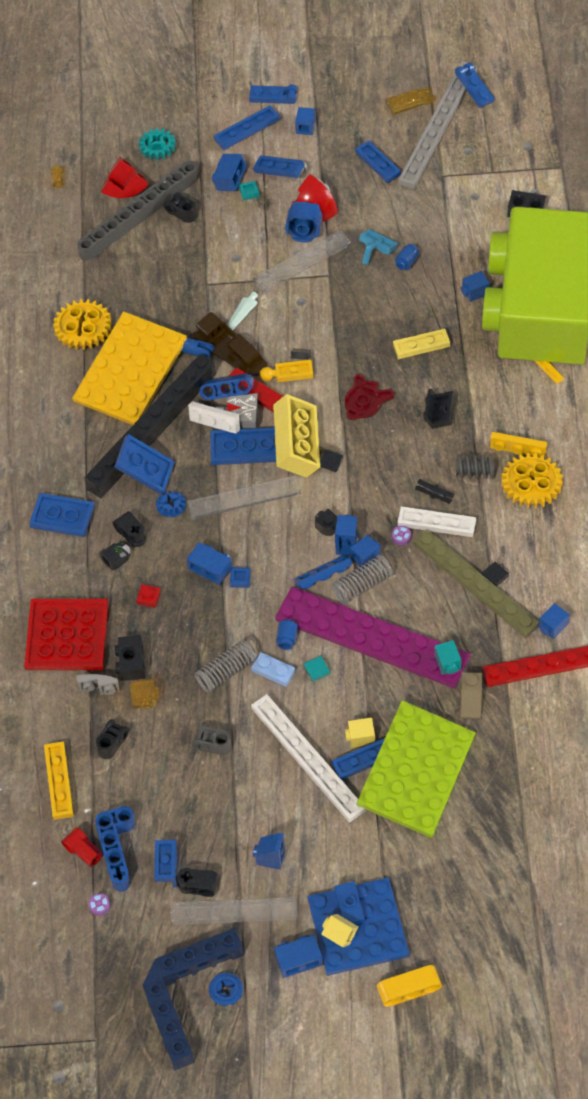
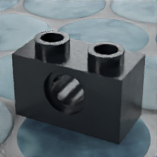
(133, 668)

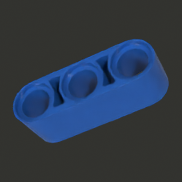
(233, 381)

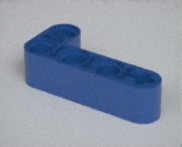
(114, 850)

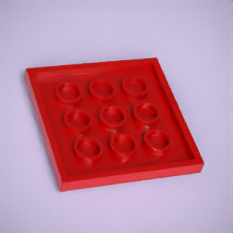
(66, 634)

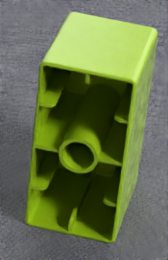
(544, 288)

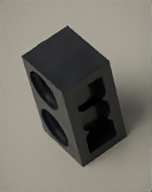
(525, 199)

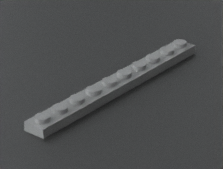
(433, 132)

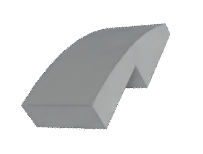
(106, 684)

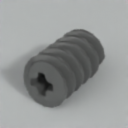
(475, 466)

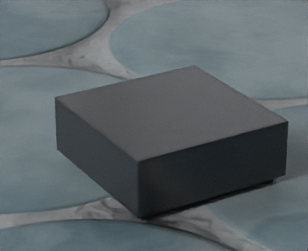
(300, 354)
(495, 574)

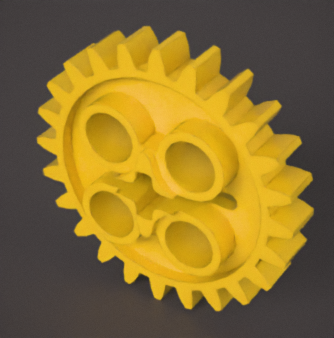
(71, 319)
(531, 480)

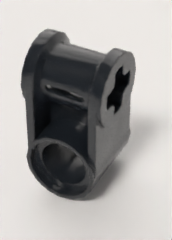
(181, 208)
(130, 529)
(112, 735)
(199, 882)

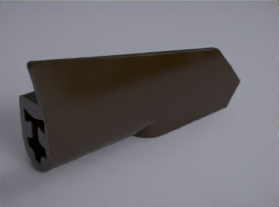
(228, 345)

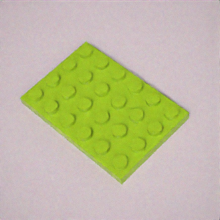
(416, 769)

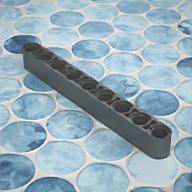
(137, 210)

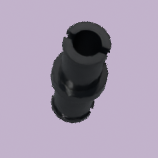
(434, 491)

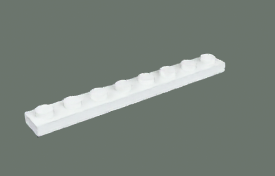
(307, 758)

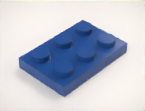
(144, 464)
(62, 514)

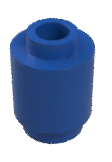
(407, 257)
(286, 634)

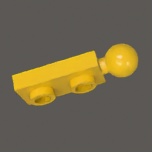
(288, 371)

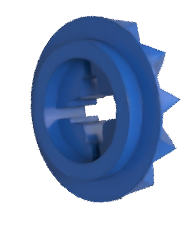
(165, 508)
(229, 980)

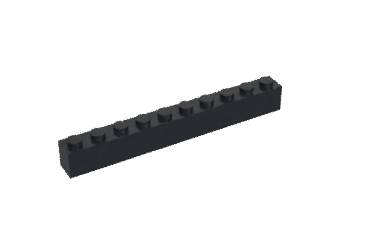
(153, 421)

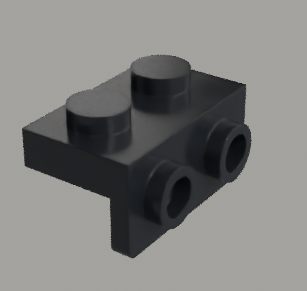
(439, 408)

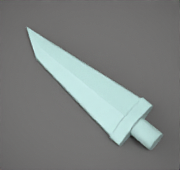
(243, 309)

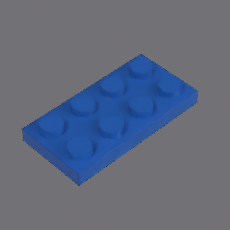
(244, 447)

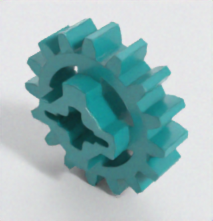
(157, 144)

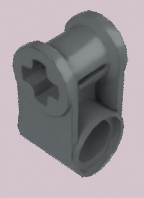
(209, 738)

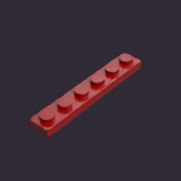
(536, 666)

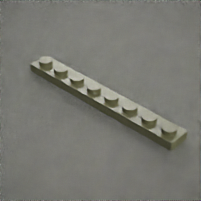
(476, 583)

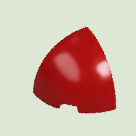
(123, 180)
(315, 192)

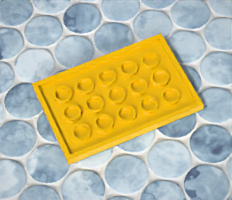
(129, 368)

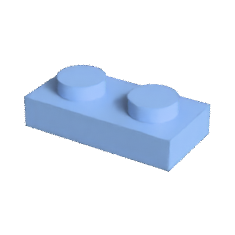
(273, 669)

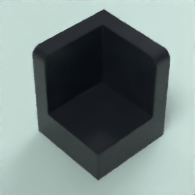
(329, 459)

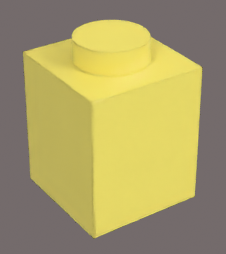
(360, 732)
(339, 930)

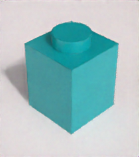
(447, 657)

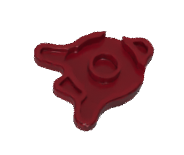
(364, 399)

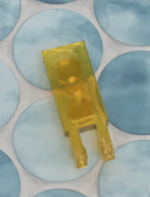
(410, 100)

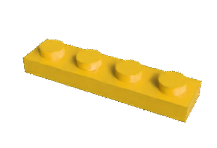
(58, 780)

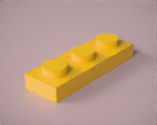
(517, 444)

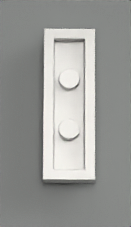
(214, 417)

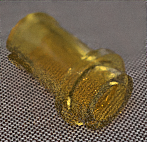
(57, 176)

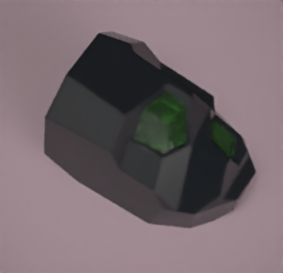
(116, 555)

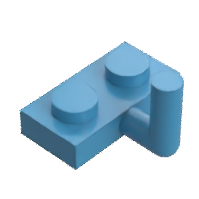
(375, 240)

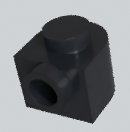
(326, 522)

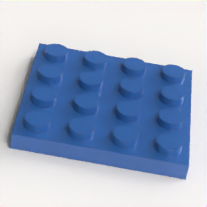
(375, 941)

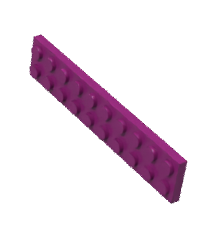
(367, 635)

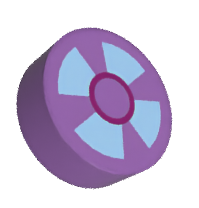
(401, 535)
(99, 904)

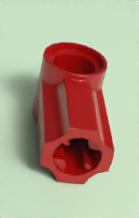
(77, 843)

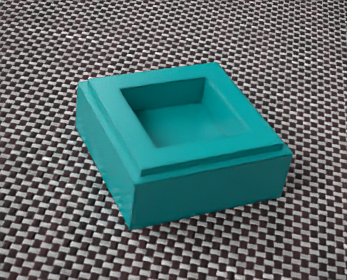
(249, 190)
(316, 668)

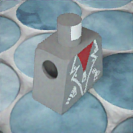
(246, 407)

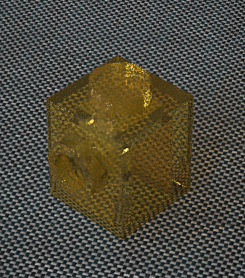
(144, 694)

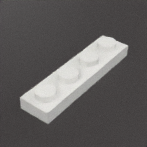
(437, 521)

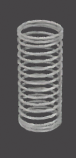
(345, 600)
(205, 676)

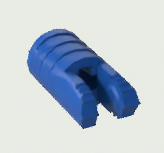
(196, 347)

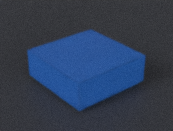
(240, 577)

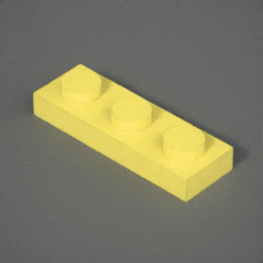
(421, 343)

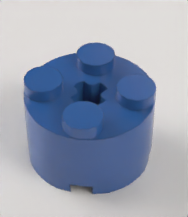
(303, 221)

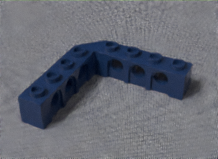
(175, 966)

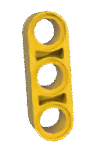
(409, 985)

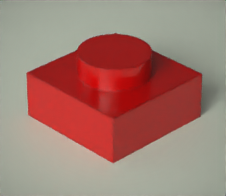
(148, 596)

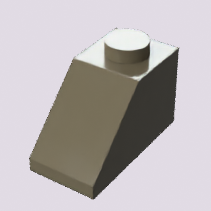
(471, 695)

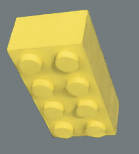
(296, 436)

